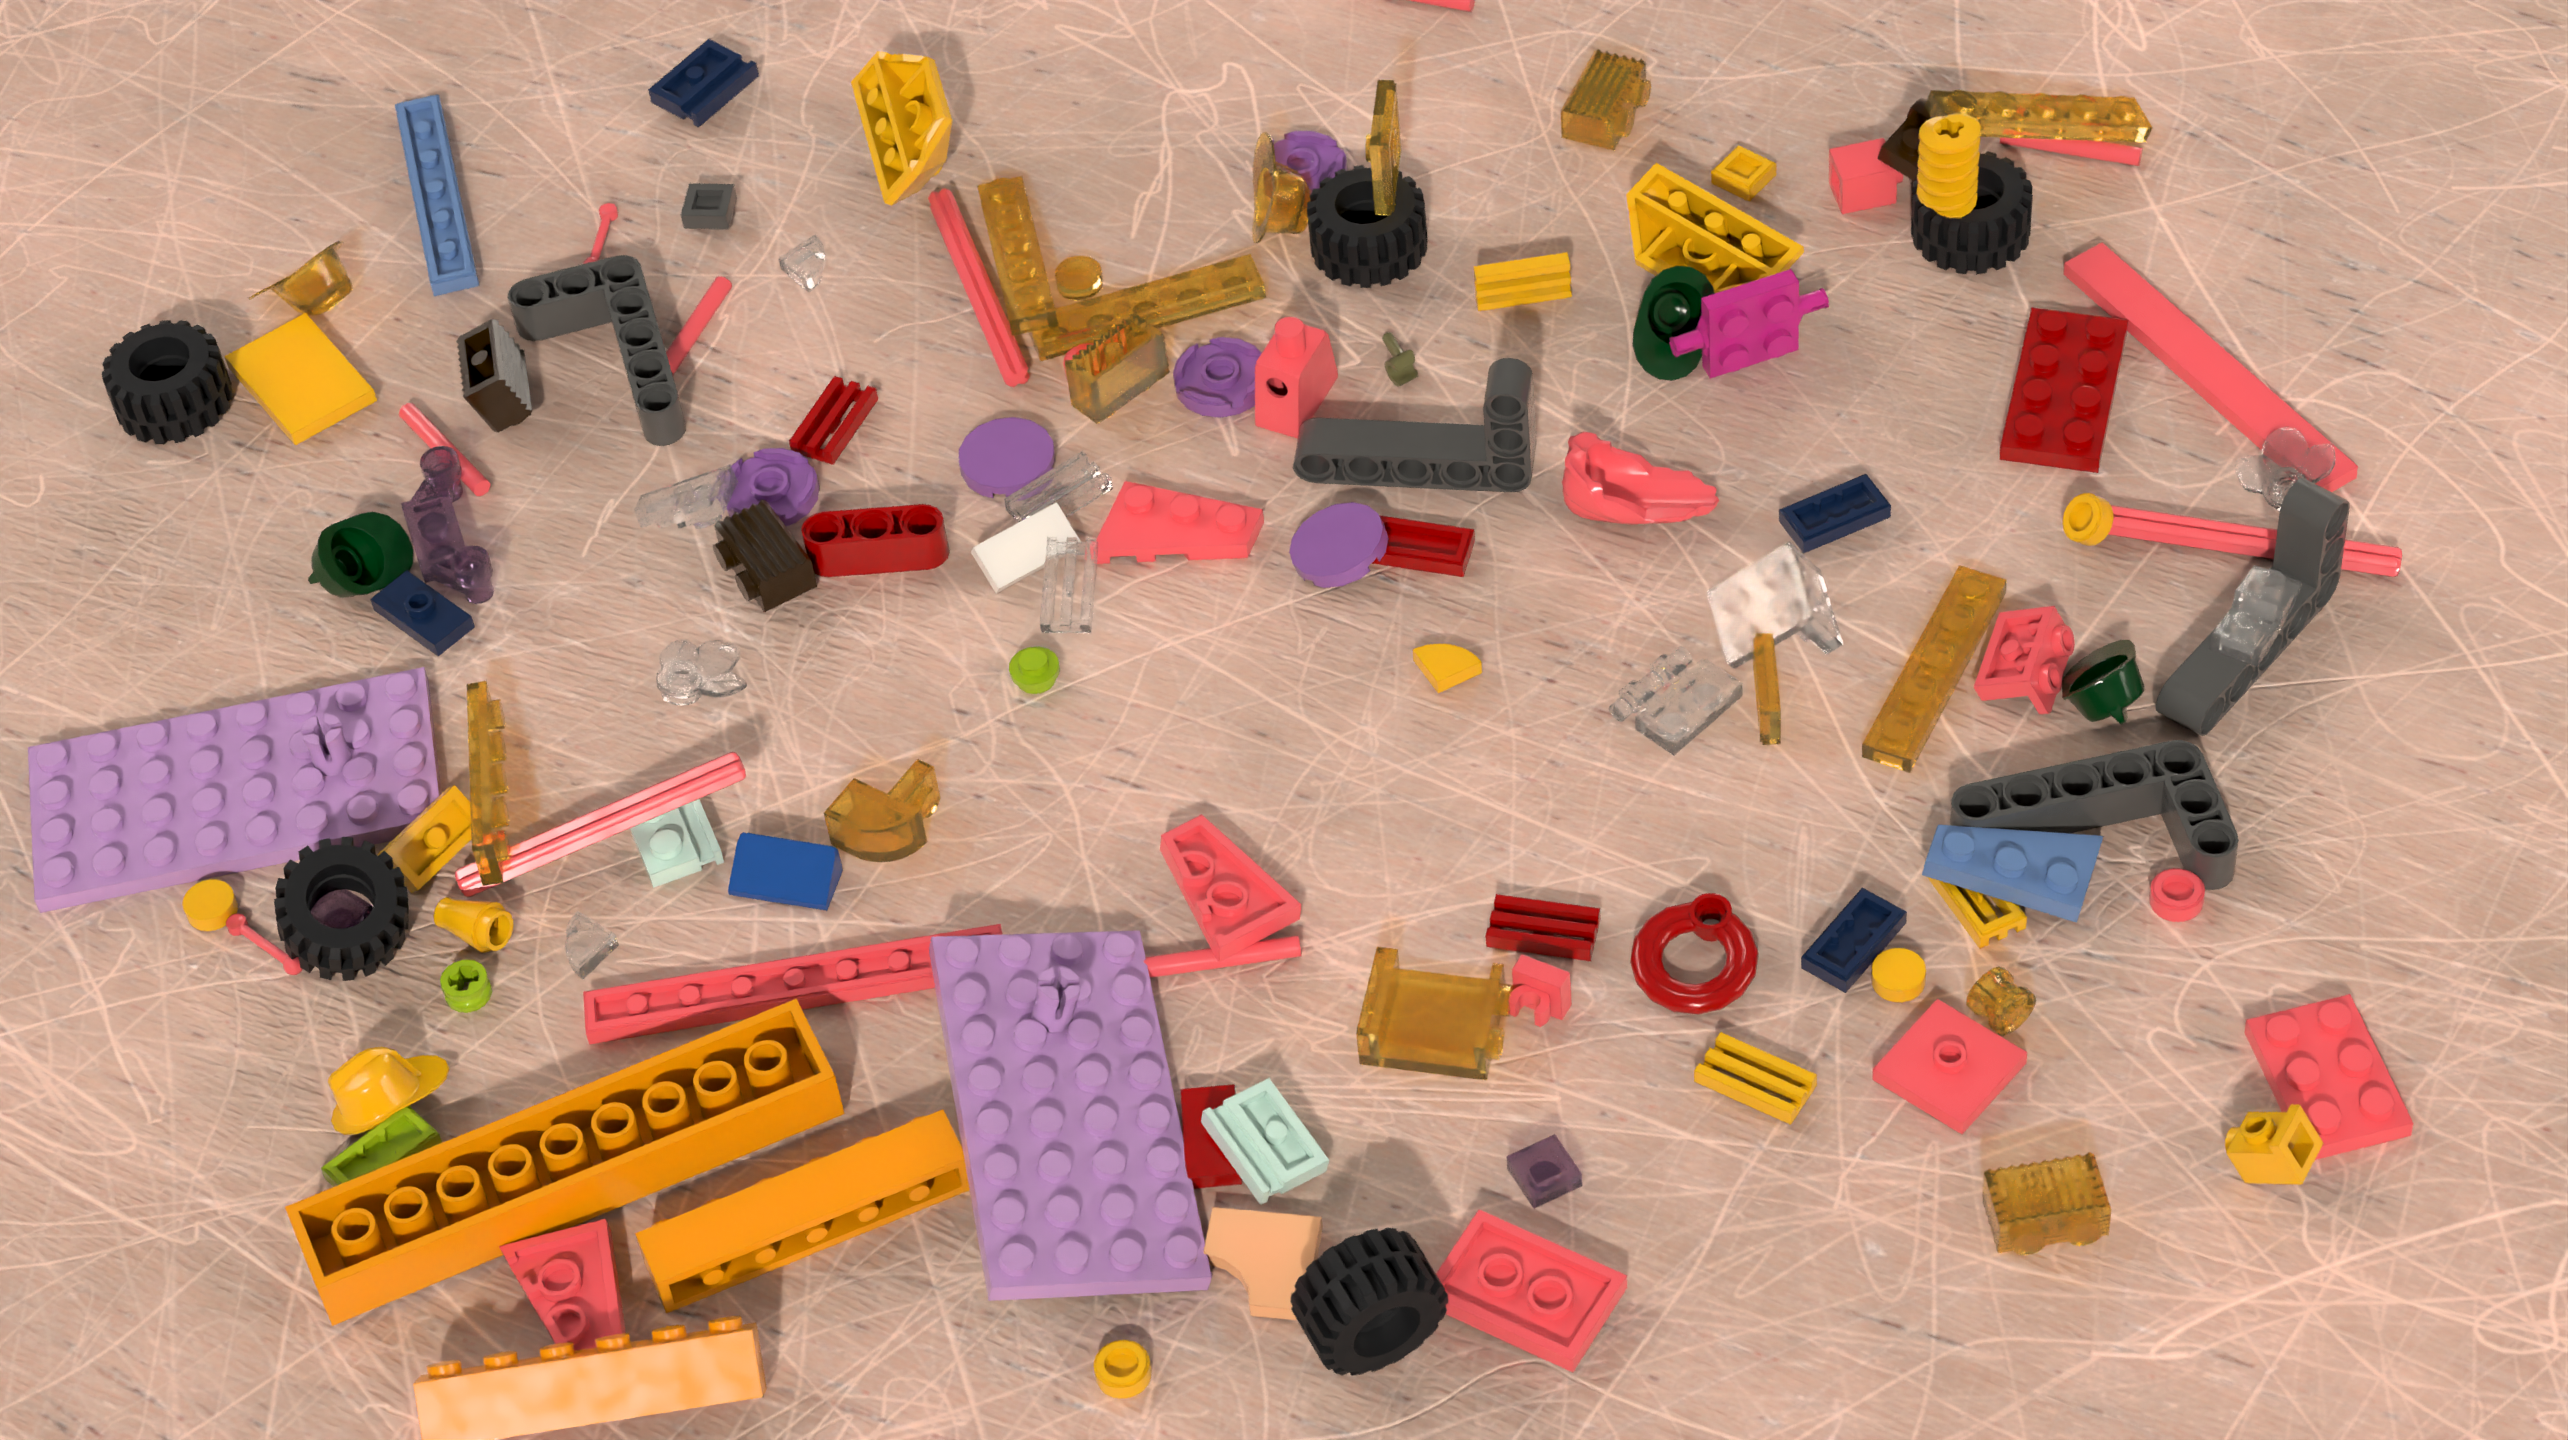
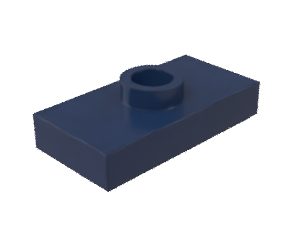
(1834, 513)
(422, 613)
(1853, 940)

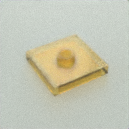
(1384, 147)

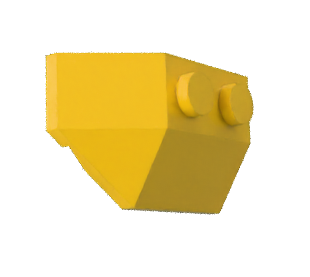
(903, 121)
(1692, 228)

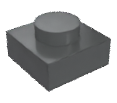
(708, 206)

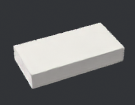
(1021, 547)

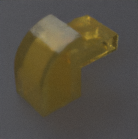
(884, 824)

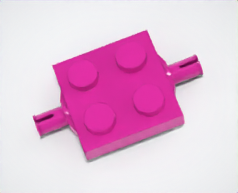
(1749, 323)

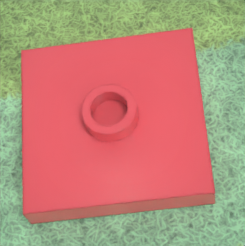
(1949, 1066)

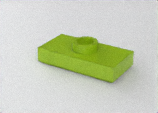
(388, 1142)

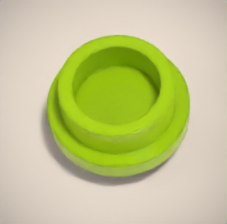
(1034, 669)

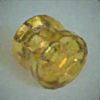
(2001, 1001)

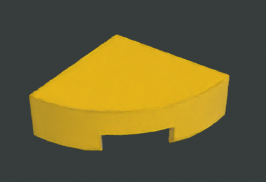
(1446, 664)

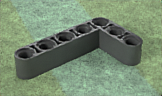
(599, 295)
(1431, 454)
(2307, 550)
(2115, 789)

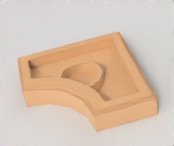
(1264, 1253)

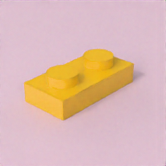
(432, 838)

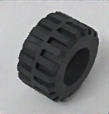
(1990, 232)
(1354, 241)
(167, 382)
(333, 870)
(1369, 1301)

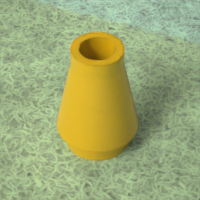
(477, 923)

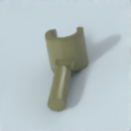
(1400, 366)

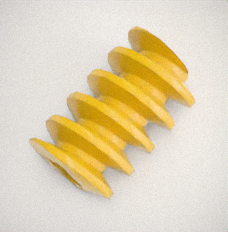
(1949, 164)

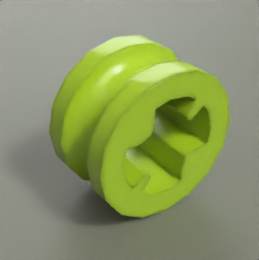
(478, 990)

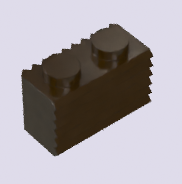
(494, 375)
(764, 556)

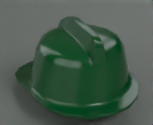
(1665, 311)
(361, 555)
(2105, 682)

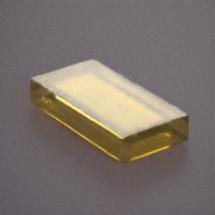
(1766, 689)

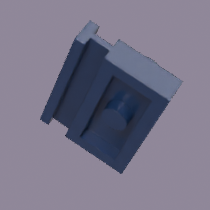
(703, 82)

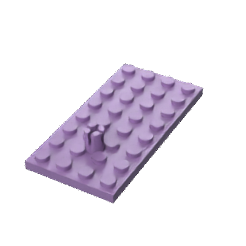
(229, 788)
(1067, 1116)

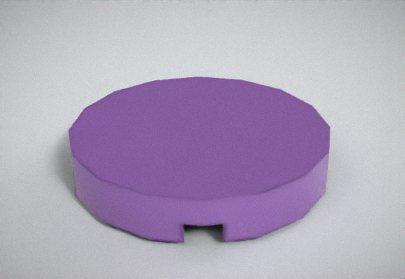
(1311, 155)
(1217, 377)
(1005, 456)
(780, 479)
(1338, 544)

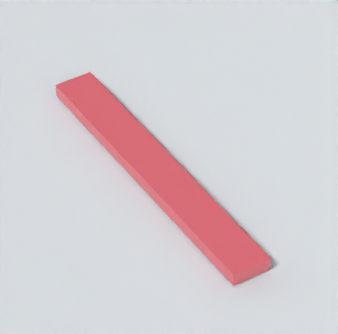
(2194, 354)
(757, 987)

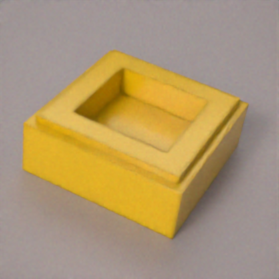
(1743, 173)

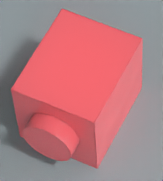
(1860, 178)

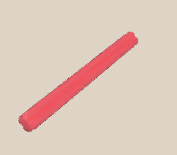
(979, 288)
(2240, 539)
(610, 820)

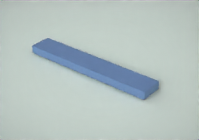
(436, 195)

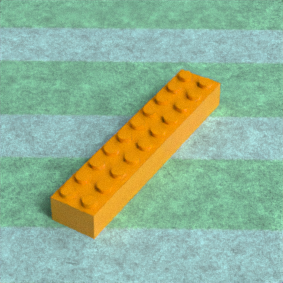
(564, 1160)

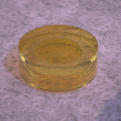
(1078, 277)

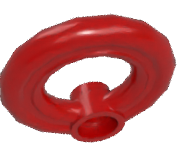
(1686, 918)

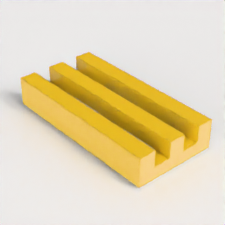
(1522, 281)
(1993, 925)
(1760, 1073)

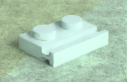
(676, 843)
(1265, 1141)

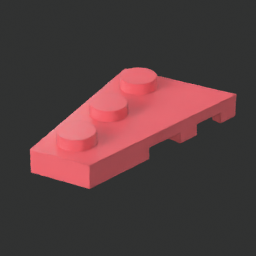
(571, 1282)

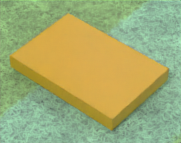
(300, 379)

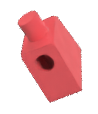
(1295, 364)

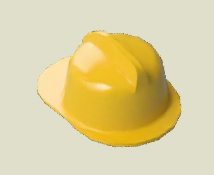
(380, 1084)

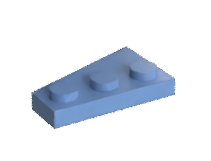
(2016, 866)

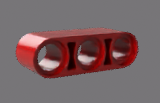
(876, 540)

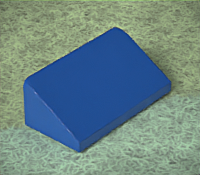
(785, 871)

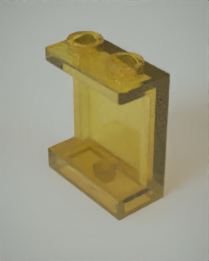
(1431, 1019)

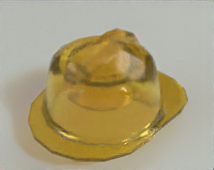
(1278, 194)
(315, 285)

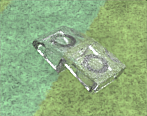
(2256, 615)

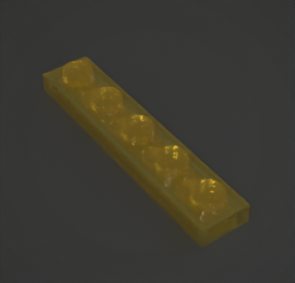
(2046, 115)
(1017, 255)
(1157, 302)
(1934, 669)
(487, 782)

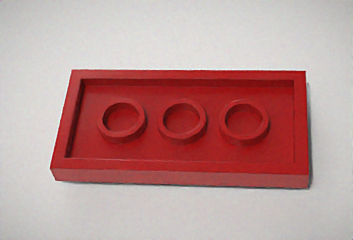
(2064, 390)

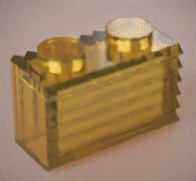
(1605, 100)
(1116, 368)
(2046, 1204)

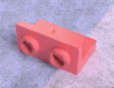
(2026, 657)

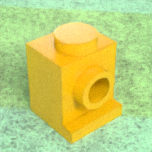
(2274, 1147)

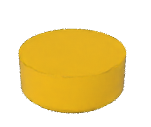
(2087, 519)
(209, 904)
(1898, 975)
(1122, 1369)

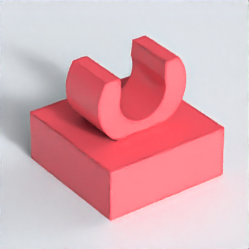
(1541, 989)

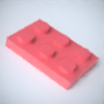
(2332, 1069)
(1528, 1290)

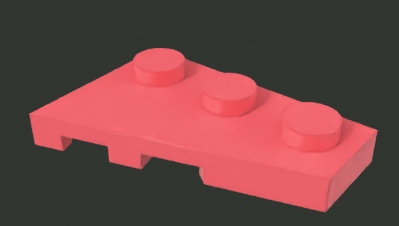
(1166, 522)
(1225, 888)

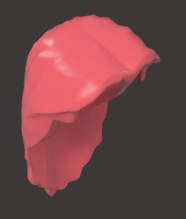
(1626, 488)

